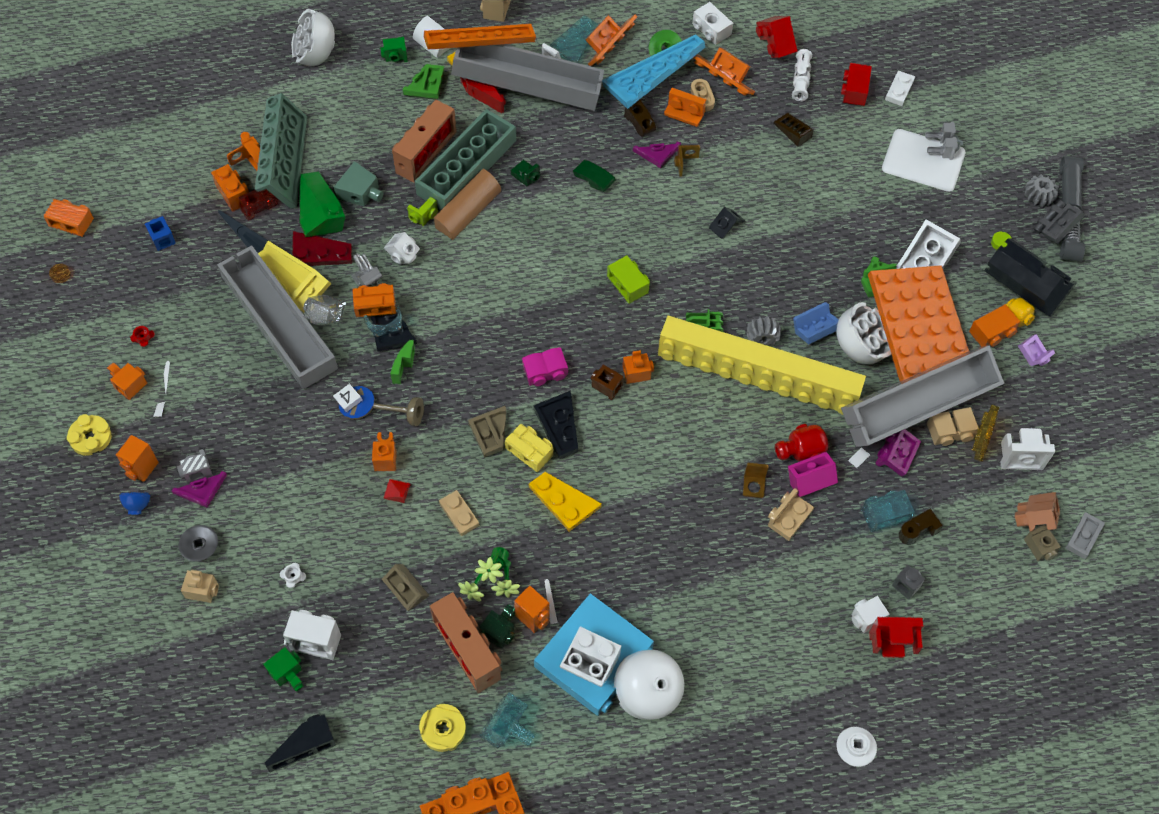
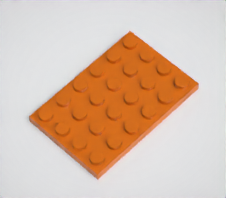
(917, 317)

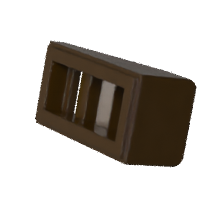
(793, 135)

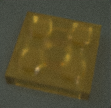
(985, 432)

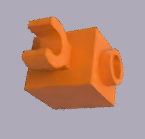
(637, 367)
(127, 380)
(384, 453)

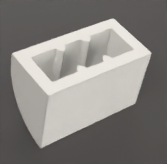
(425, 25)

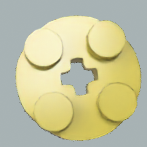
(83, 425)
(449, 739)

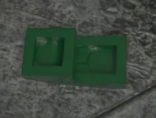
(595, 175)

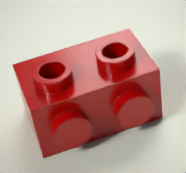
(857, 84)

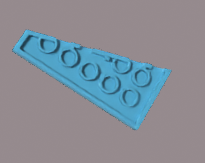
(642, 77)

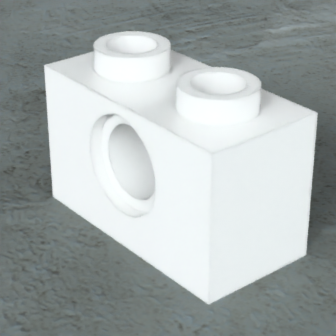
(712, 23)

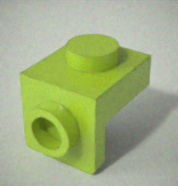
(424, 213)

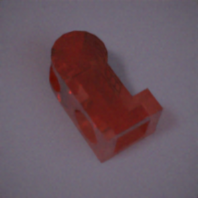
(256, 202)

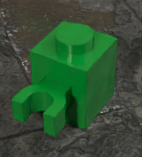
(284, 667)

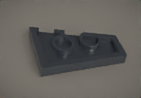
(558, 423)

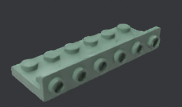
(281, 150)

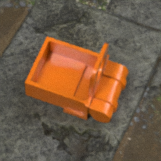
(250, 149)

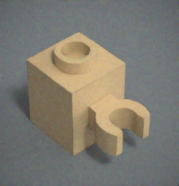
(199, 586)

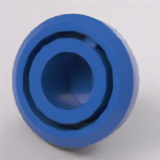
(134, 501)

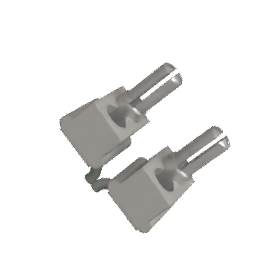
(948, 139)
(367, 274)

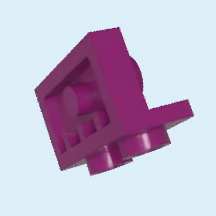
(898, 451)

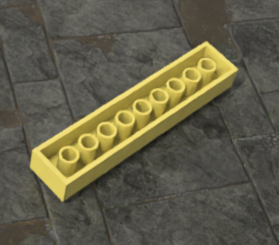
(759, 365)

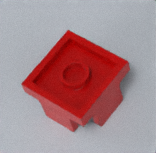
(895, 632)

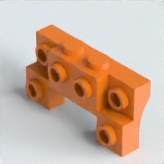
(478, 798)

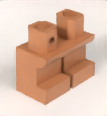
(1039, 510)

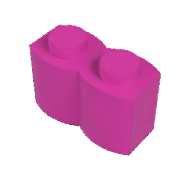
(545, 366)

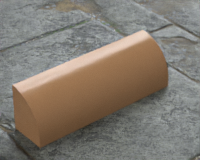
(467, 204)

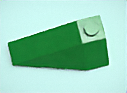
(319, 206)

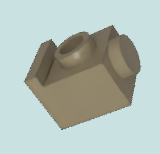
(1040, 549)

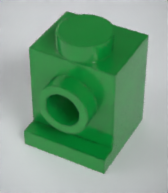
(394, 49)

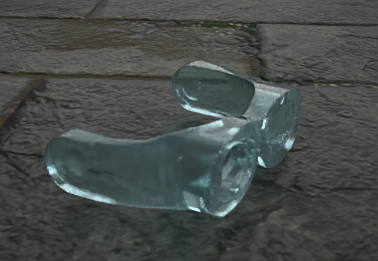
(376, 329)

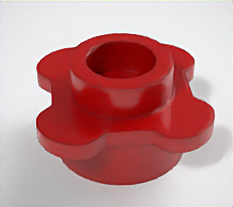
(138, 332)

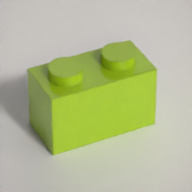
(628, 279)

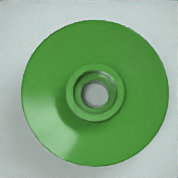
(662, 38)

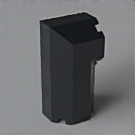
(1030, 277)

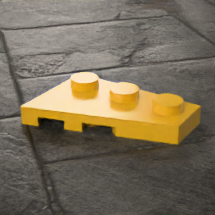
(564, 501)

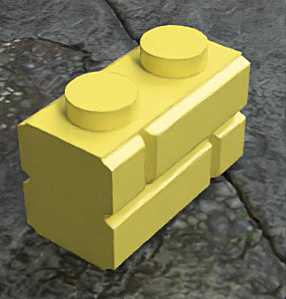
(529, 447)

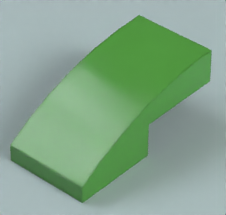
(403, 359)

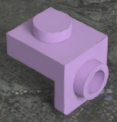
(1035, 351)

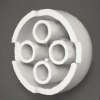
(317, 37)
(862, 335)
(649, 684)

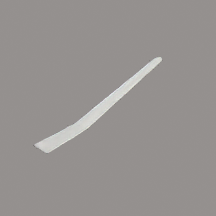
(159, 409)
(553, 619)

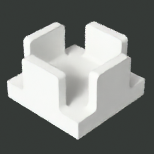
(1030, 454)

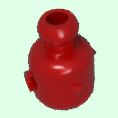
(803, 443)

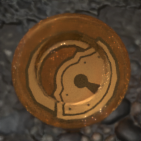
(59, 273)

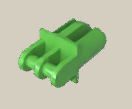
(709, 319)

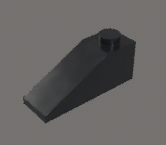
(305, 741)

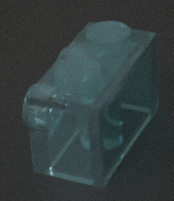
(887, 510)

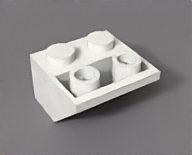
(591, 657)

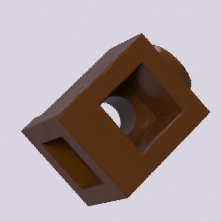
(607, 375)

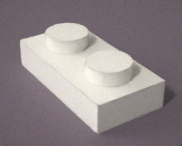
(900, 88)

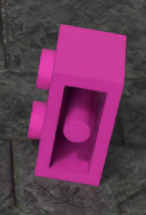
(813, 474)

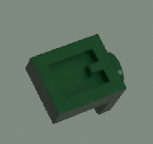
(526, 173)

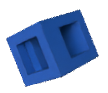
(160, 233)

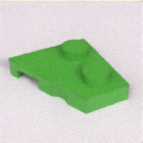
(426, 83)

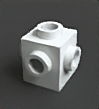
(402, 248)

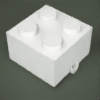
(312, 634)

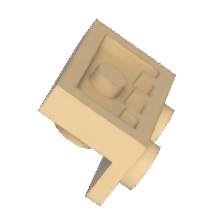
(789, 515)

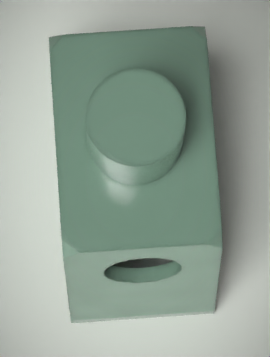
(358, 186)

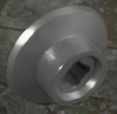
(194, 536)

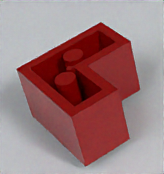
(779, 35)

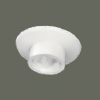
(856, 756)

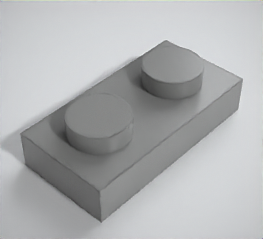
(1085, 535)

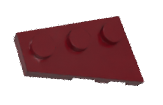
(320, 250)

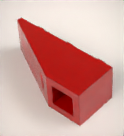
(485, 93)

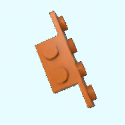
(605, 35)
(728, 67)

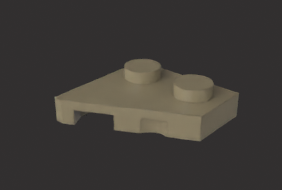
(489, 430)

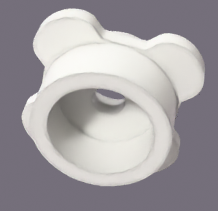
(291, 569)

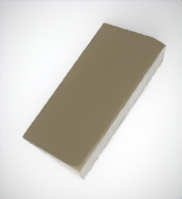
(404, 586)

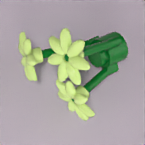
(490, 569)

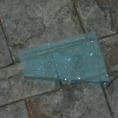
(572, 42)

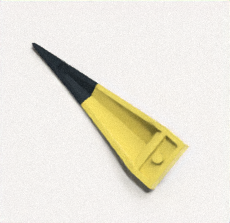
(294, 275)

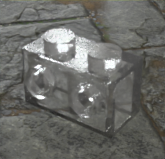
(323, 309)

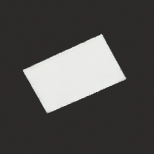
(859, 457)

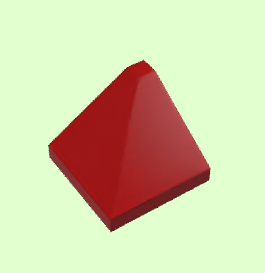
(396, 491)

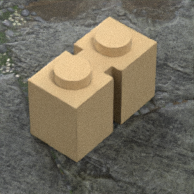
(947, 429)

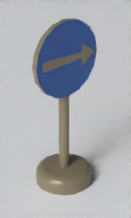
(414, 410)

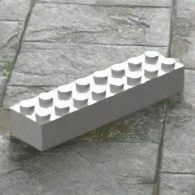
(530, 73)
(278, 317)
(922, 396)

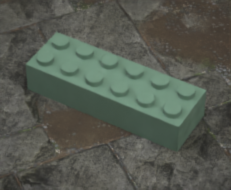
(470, 153)

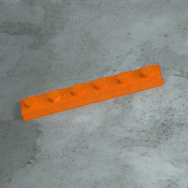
(479, 36)

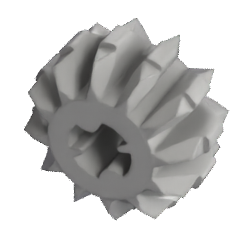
(1041, 190)
(764, 331)

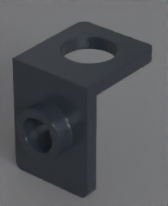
(724, 222)

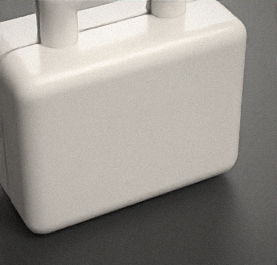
(909, 160)

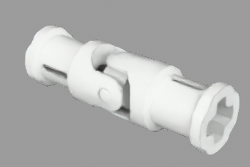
(802, 75)

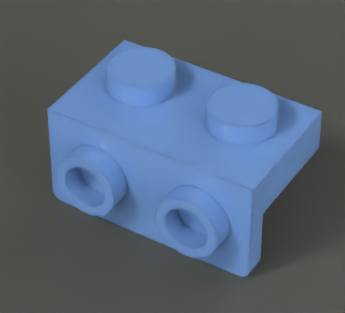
(815, 323)

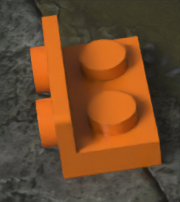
(685, 107)

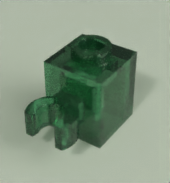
(498, 627)

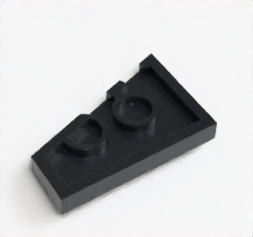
(391, 340)

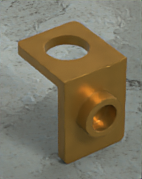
(682, 155)
(755, 473)

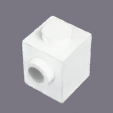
(867, 612)

